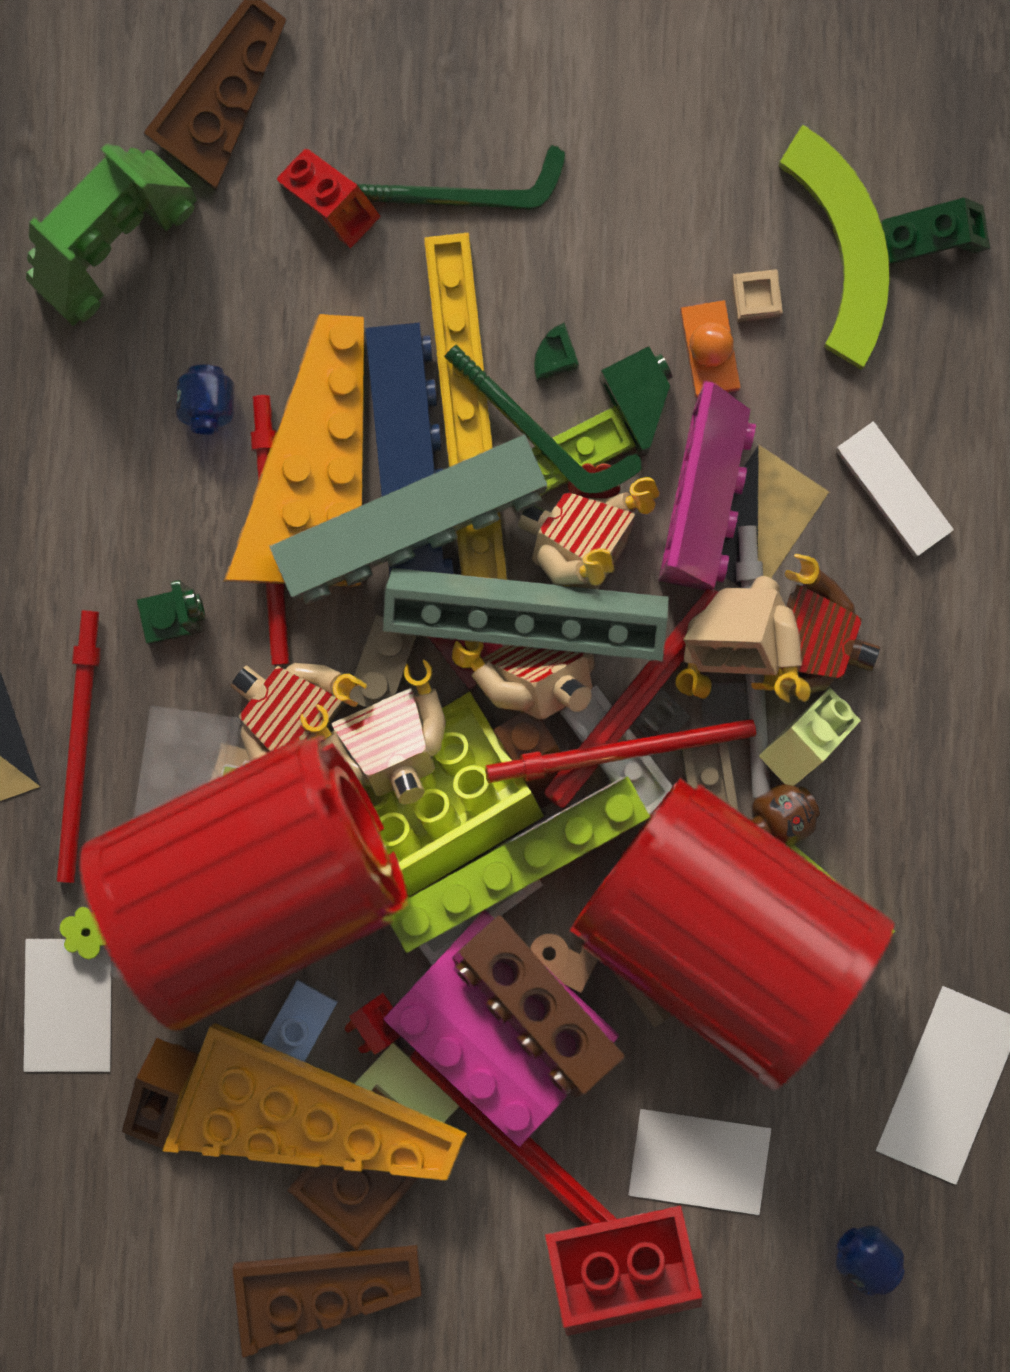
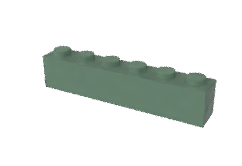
(410, 519)
(526, 614)

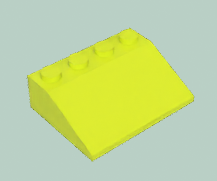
(459, 808)

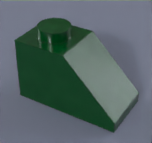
(638, 392)

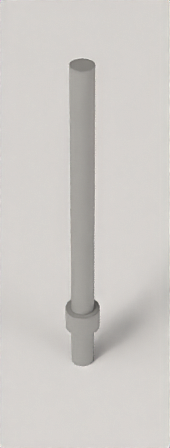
(746, 572)

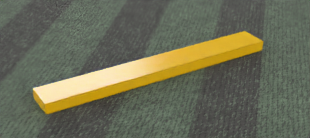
(463, 405)

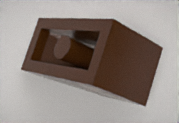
(528, 735)
(158, 1092)

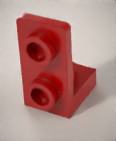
(330, 195)

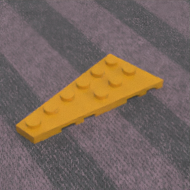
(314, 454)
(287, 1112)

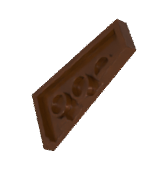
(214, 98)
(310, 1292)

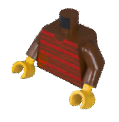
(825, 629)

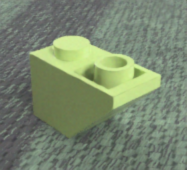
(810, 738)

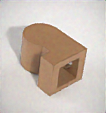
(566, 964)

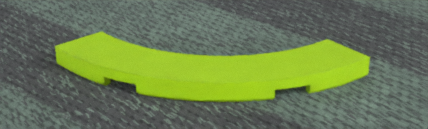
(859, 242)

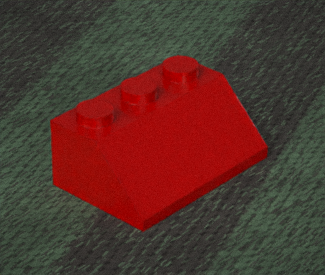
(623, 1270)

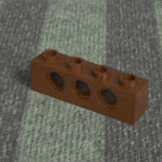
(594, 1050)

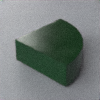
(555, 354)

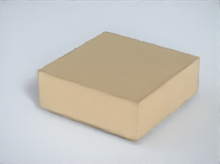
(757, 295)

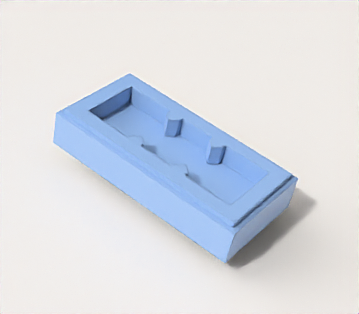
(300, 1021)

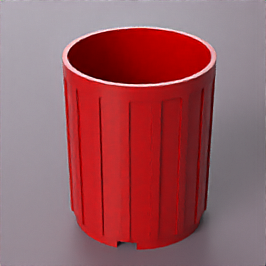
(242, 881)
(733, 933)

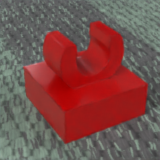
(371, 1026)

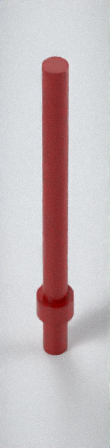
(261, 443)
(85, 658)
(535, 766)

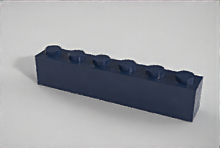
(403, 421)

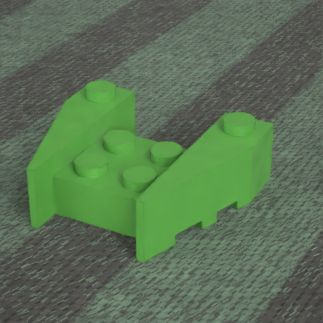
(92, 217)

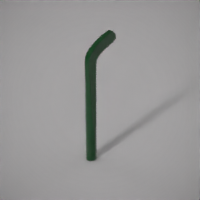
(499, 198)
(569, 467)

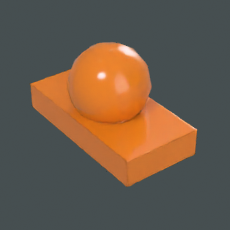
(710, 346)

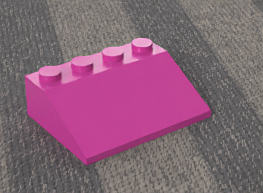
(706, 490)
(475, 1050)

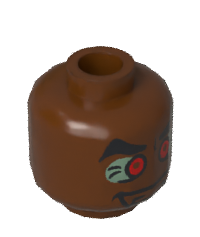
(786, 813)

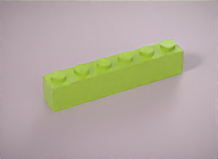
(519, 863)

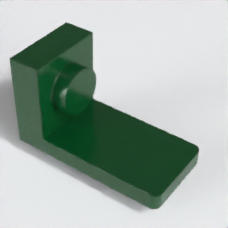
(936, 229)
(171, 614)

